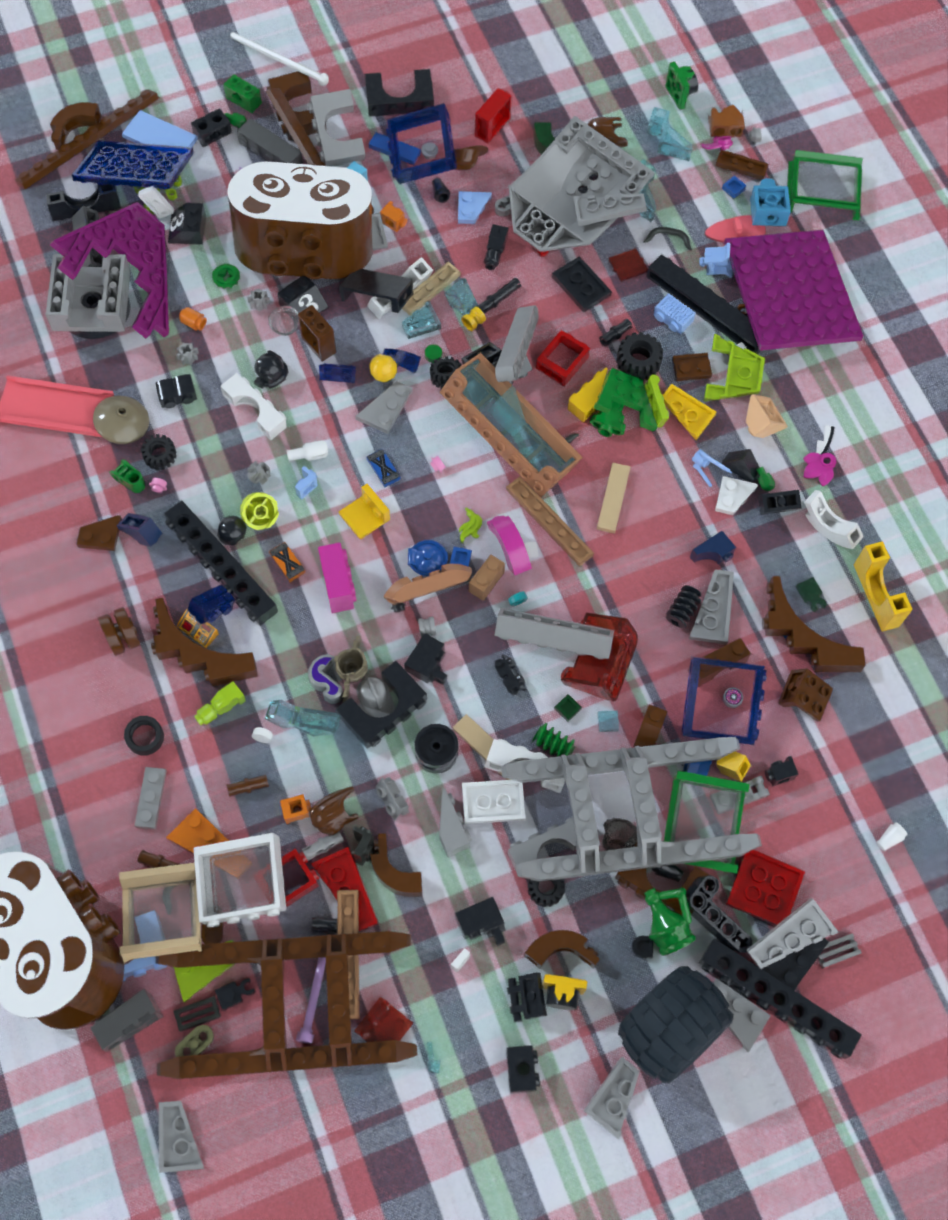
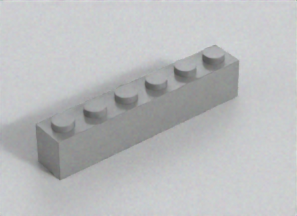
(554, 633)

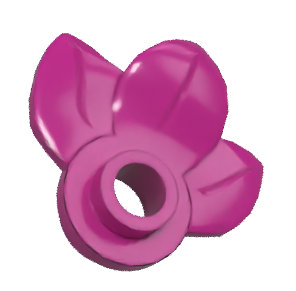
(719, 142)
(817, 467)

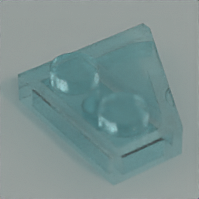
(421, 322)
(509, 412)

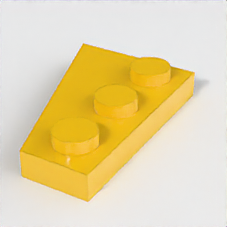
(688, 410)

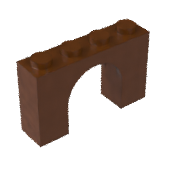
(293, 86)
(639, 882)

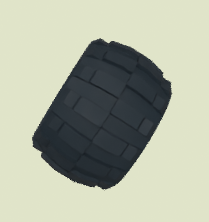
(675, 1024)

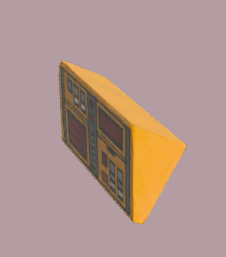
(202, 633)

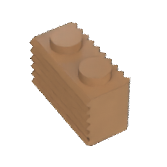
(486, 577)

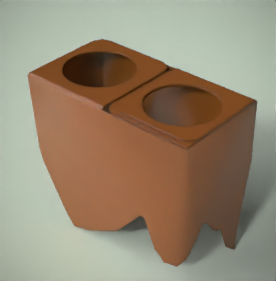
(727, 122)

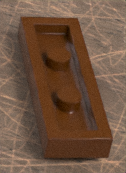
(741, 165)

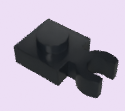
(231, 994)

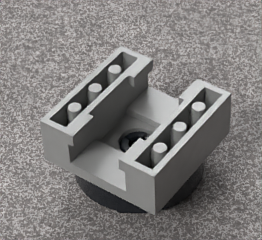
(100, 287)

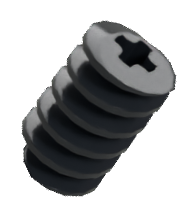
(683, 606)

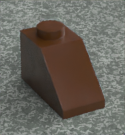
(650, 726)

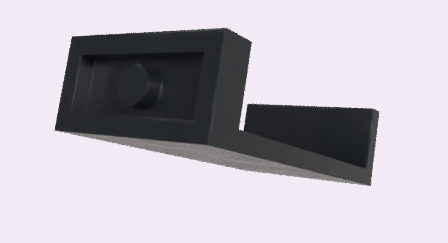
(379, 285)

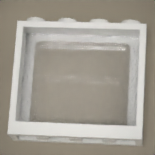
(239, 880)

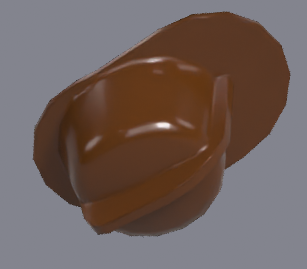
(467, 157)

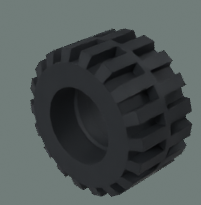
(642, 345)

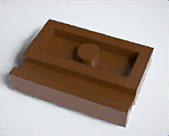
(692, 367)

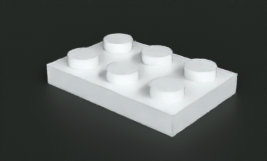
(493, 801)

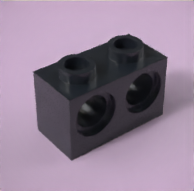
(211, 127)

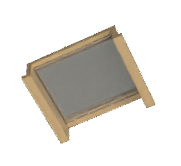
(160, 912)

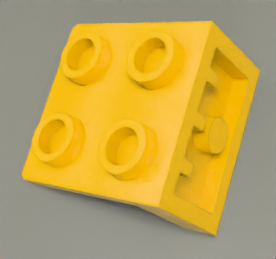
(365, 513)

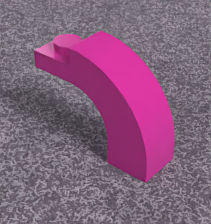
(511, 544)

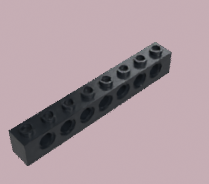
(182, 514)
(847, 1036)

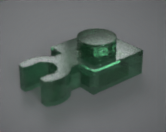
(810, 591)

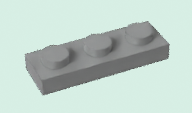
(150, 798)

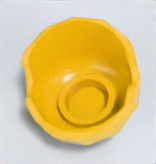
(383, 367)

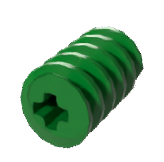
(553, 741)

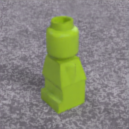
(220, 704)

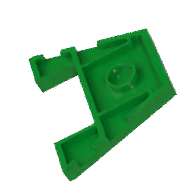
(629, 392)

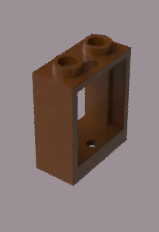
(317, 330)

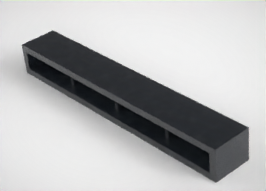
(703, 301)

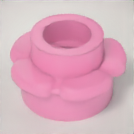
(437, 464)
(158, 485)

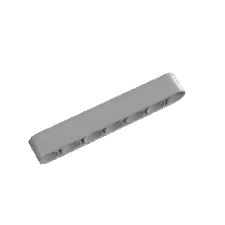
(517, 344)

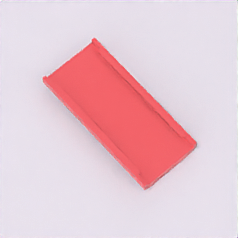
(50, 405)

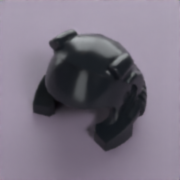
(270, 369)

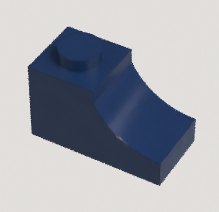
(140, 528)
(717, 548)

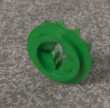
(221, 271)

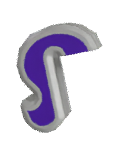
(322, 682)

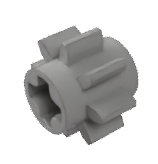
(258, 300)
(187, 353)
(258, 472)

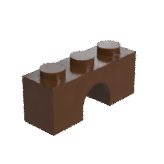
(734, 651)

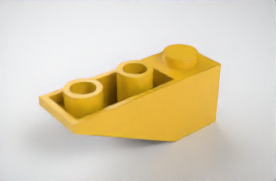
(583, 402)

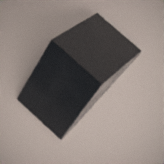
(742, 463)

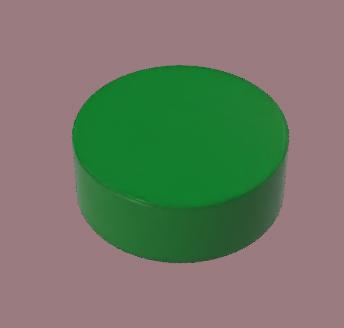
(433, 352)

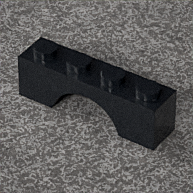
(64, 207)

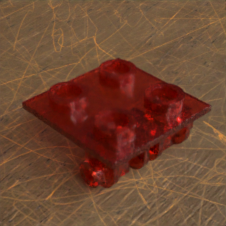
(383, 1023)

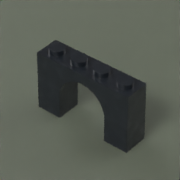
(381, 103)
(371, 729)

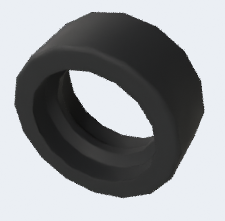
(133, 725)

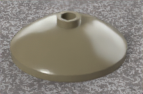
(121, 427)

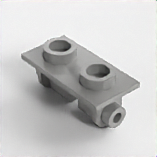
(387, 790)

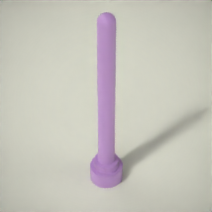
(305, 1034)

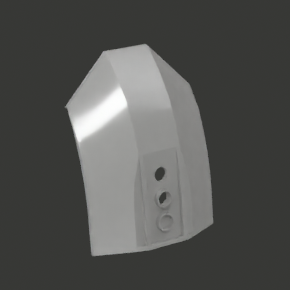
(545, 192)

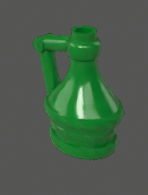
(669, 929)

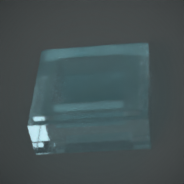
(608, 721)

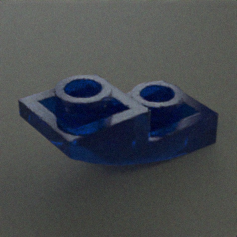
(404, 359)

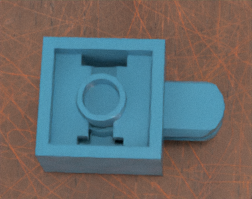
(770, 201)

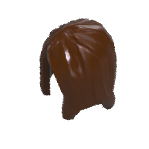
(607, 128)
(329, 812)

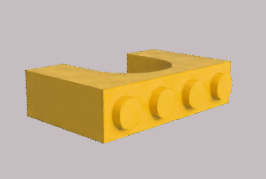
(888, 609)

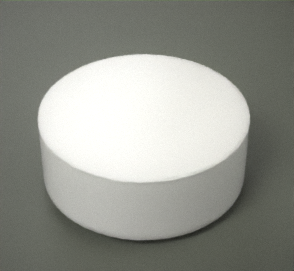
(262, 735)

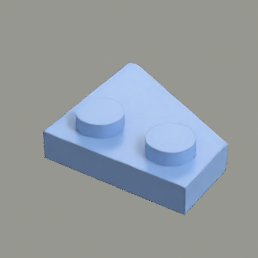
(471, 206)

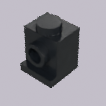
(781, 772)

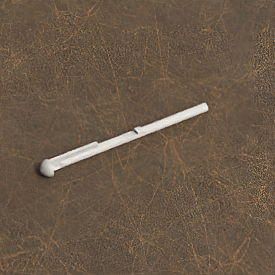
(322, 78)

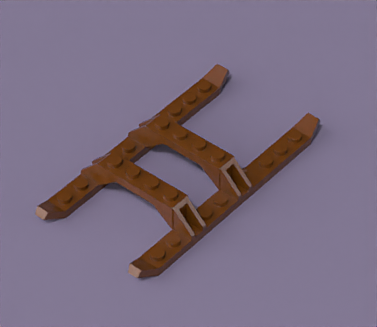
(274, 1053)

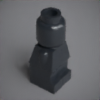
(495, 246)

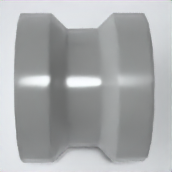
(427, 626)

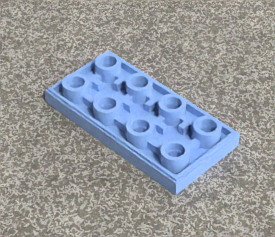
(152, 130)

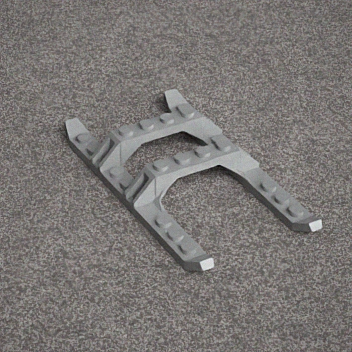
(650, 849)

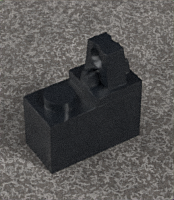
(424, 660)
(479, 918)

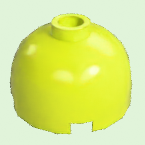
(259, 510)

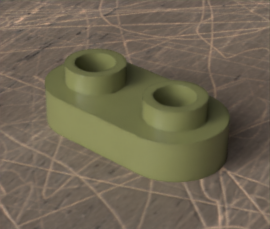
(194, 1042)

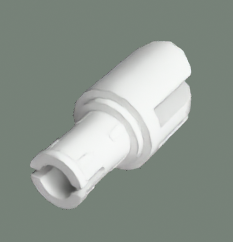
(309, 451)

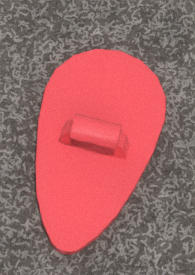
(734, 227)

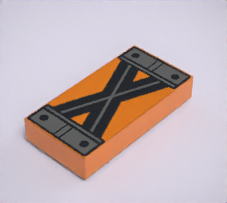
(287, 562)

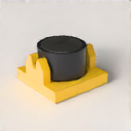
(563, 991)

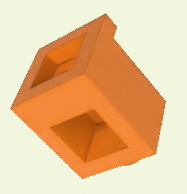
(393, 217)
(289, 804)

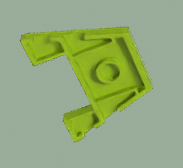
(743, 372)

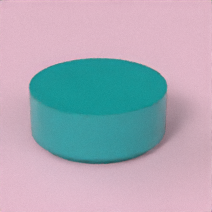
(518, 598)

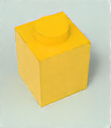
(734, 765)

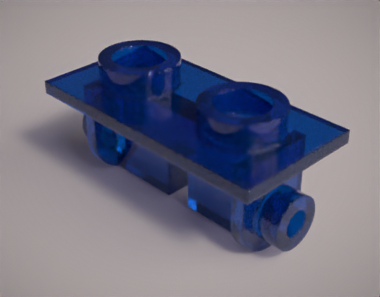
(336, 373)

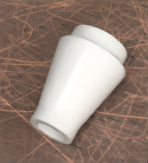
(892, 836)

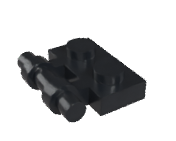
(531, 995)

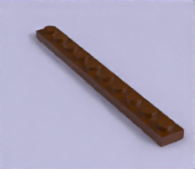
(86, 139)

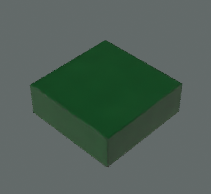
(567, 707)

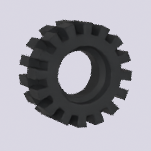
(440, 367)
(158, 442)
(546, 900)

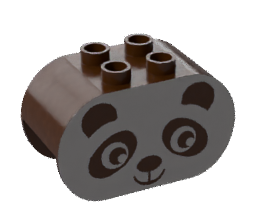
(301, 219)
(54, 945)

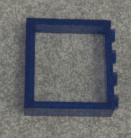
(414, 120)
(757, 695)

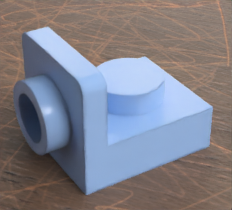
(306, 484)

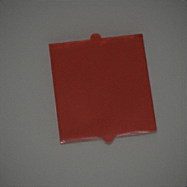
(628, 264)

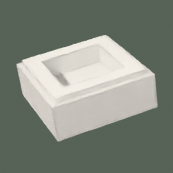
(461, 959)

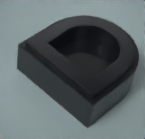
(643, 947)

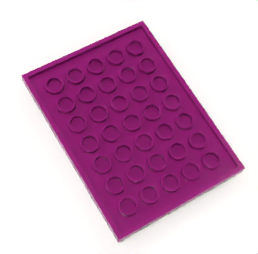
(793, 290)

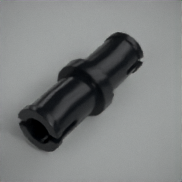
(615, 332)

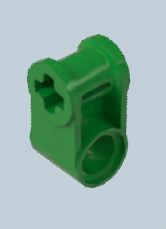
(126, 475)

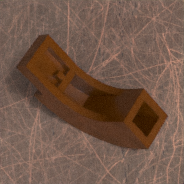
(72, 117)
(395, 881)
(560, 941)

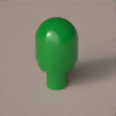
(236, 119)
(765, 480)

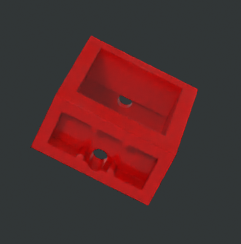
(493, 115)
(553, 370)
(311, 875)

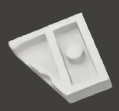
(733, 494)

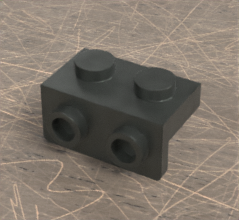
(364, 849)

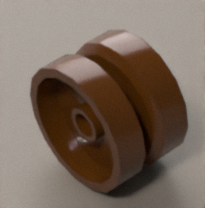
(119, 631)

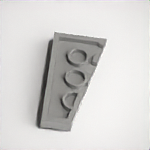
(599, 209)
(714, 615)
(798, 930)

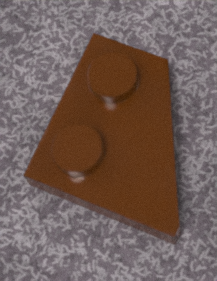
(100, 535)

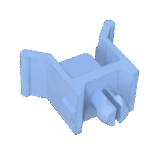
(717, 261)

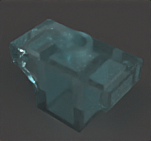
(461, 297)

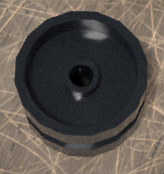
(434, 737)

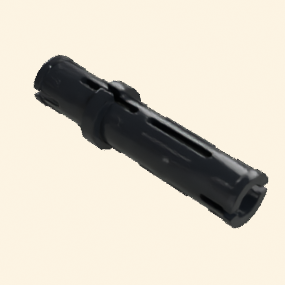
(493, 300)

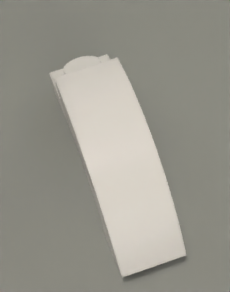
(829, 524)

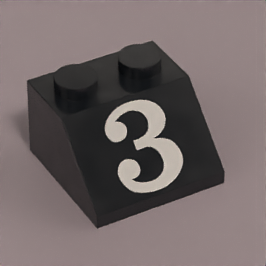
(187, 224)
(301, 295)

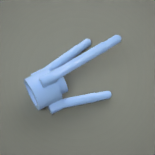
(702, 459)

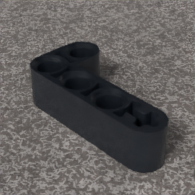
(718, 917)

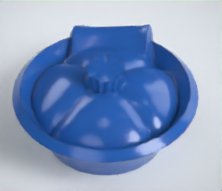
(427, 557)

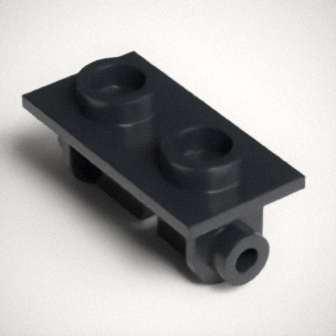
(507, 668)

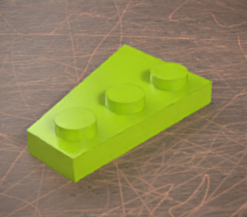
(196, 978)

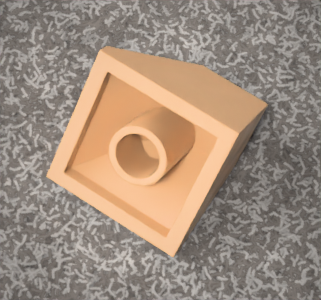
(763, 417)

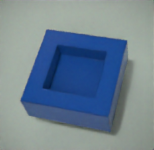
(734, 187)
(461, 556)

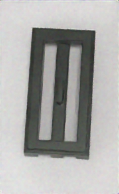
(215, 1008)

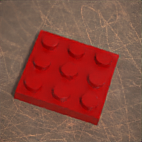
(765, 887)

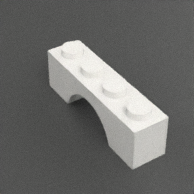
(417, 272)
(239, 392)
(504, 753)

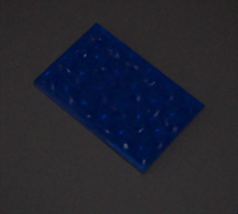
(133, 164)

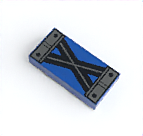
(383, 468)

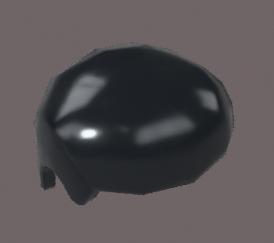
(231, 530)

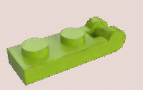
(656, 400)

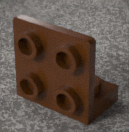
(806, 692)

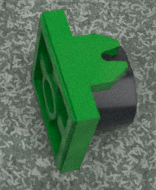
(684, 81)

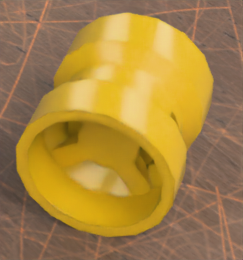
(474, 318)

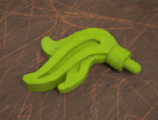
(471, 527)

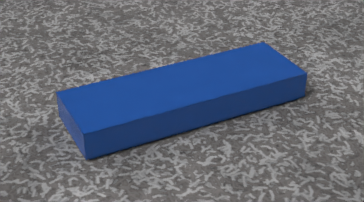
(407, 152)

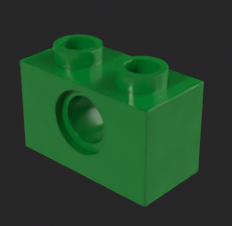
(242, 93)

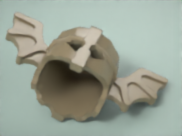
(351, 660)

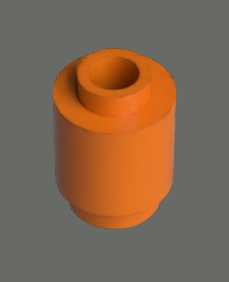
(192, 318)

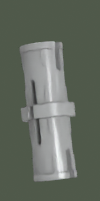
(322, 845)

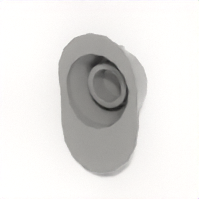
(375, 697)

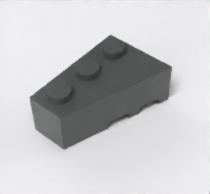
(126, 1020)

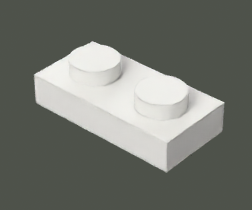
(156, 202)

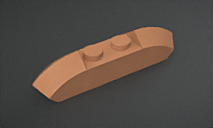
(405, 590)

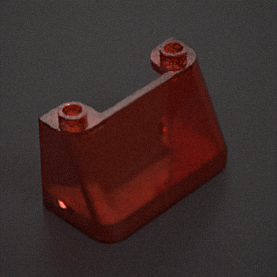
(604, 676)

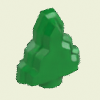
(610, 423)

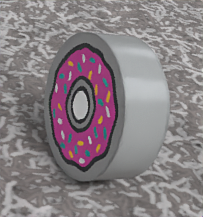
(732, 697)

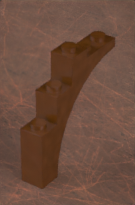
(826, 654)
(217, 666)

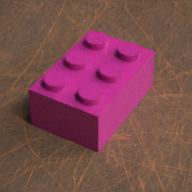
(337, 577)

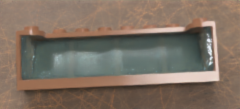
(535, 451)

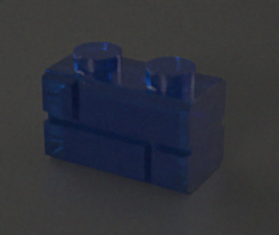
(211, 604)

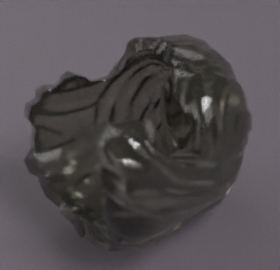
(619, 834)

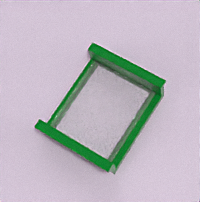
(825, 181)
(705, 809)

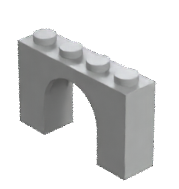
(334, 151)

